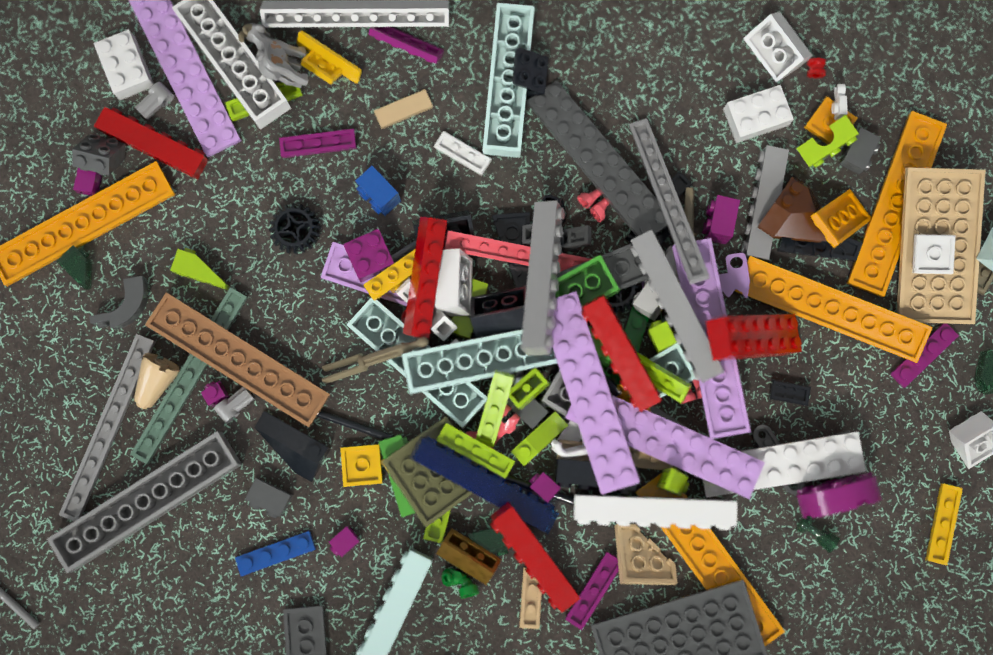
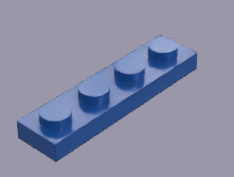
(275, 553)

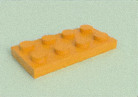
(841, 218)

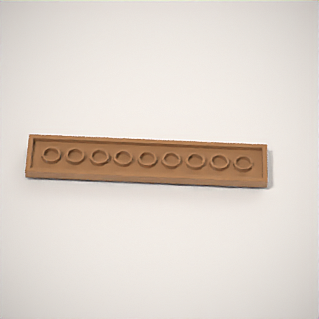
(237, 359)

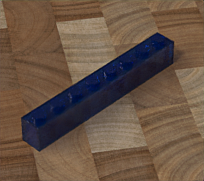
(482, 484)

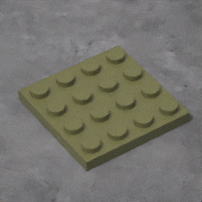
(424, 489)

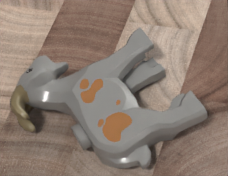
(273, 56)

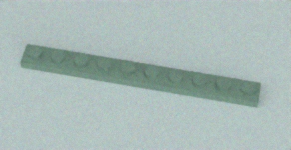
(183, 384)

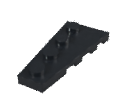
(510, 230)
(847, 250)

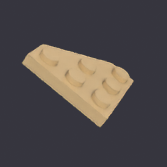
(641, 559)

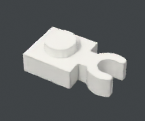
(839, 106)

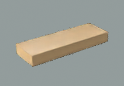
(403, 109)
(530, 603)

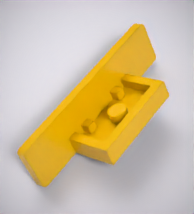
(326, 62)
(391, 278)

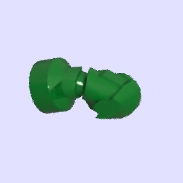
(451, 577)

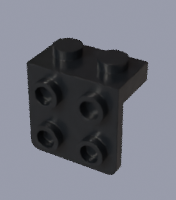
(530, 71)

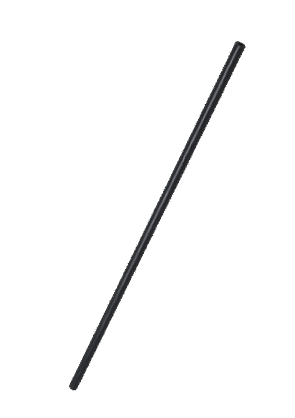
(383, 435)

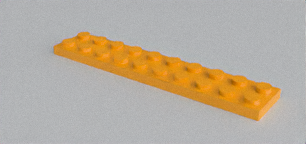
(83, 222)
(883, 234)
(836, 310)
(712, 562)

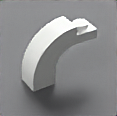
(441, 323)

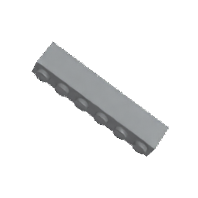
(768, 188)

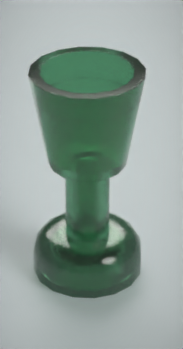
(825, 539)

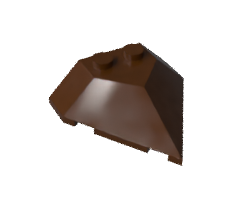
(792, 213)

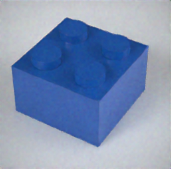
(378, 191)

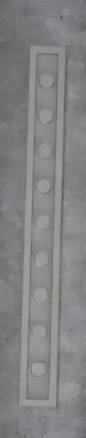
(669, 202)
(106, 430)

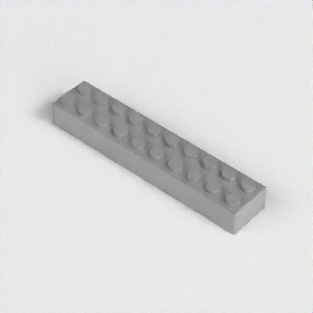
(144, 502)

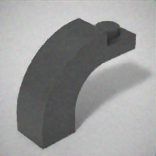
(573, 237)
(131, 308)

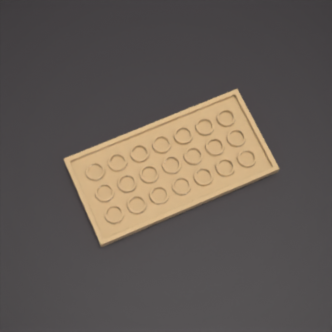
(941, 204)

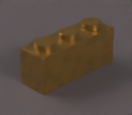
(468, 556)

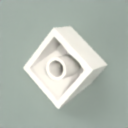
(973, 439)

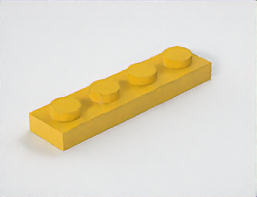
(944, 524)

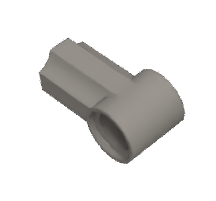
(157, 98)
(232, 406)

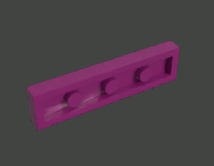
(407, 42)
(317, 143)
(935, 345)
(593, 591)

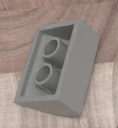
(557, 395)

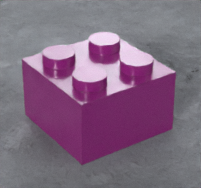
(721, 219)
(368, 255)

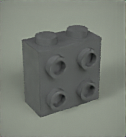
(98, 154)

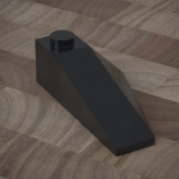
(296, 448)

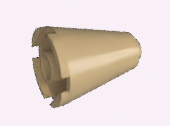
(153, 379)

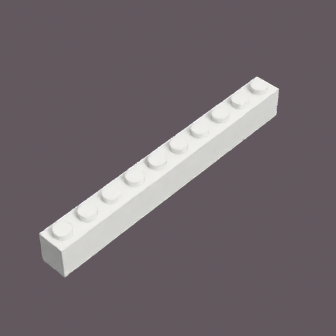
(354, 13)

